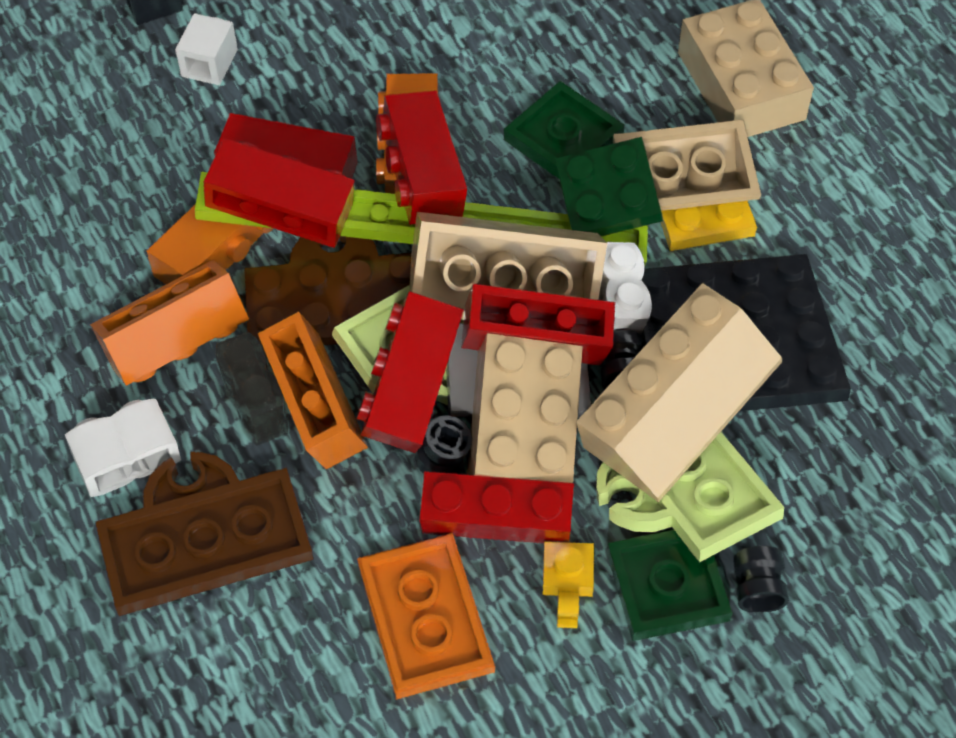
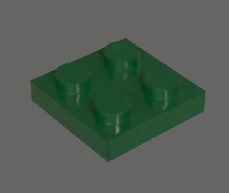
(560, 126)
(609, 188)
(666, 586)

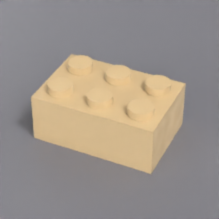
(745, 67)
(525, 409)

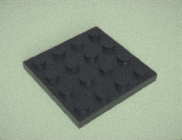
(785, 307)

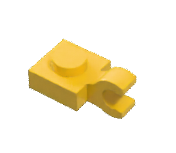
(568, 574)

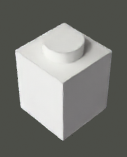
(206, 49)

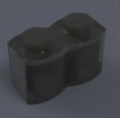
(252, 388)

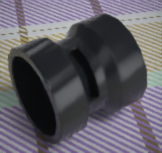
(625, 348)
(444, 445)
(761, 581)

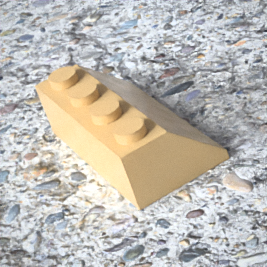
(463, 251)
(678, 392)

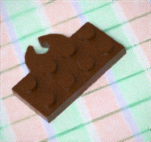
(323, 285)
(201, 534)

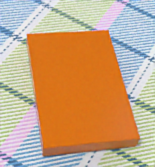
(425, 616)

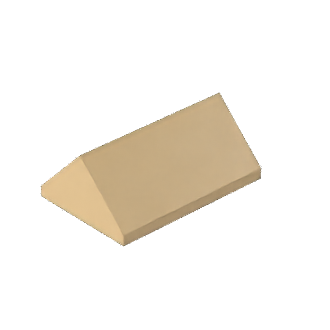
(699, 164)

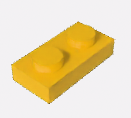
(707, 224)

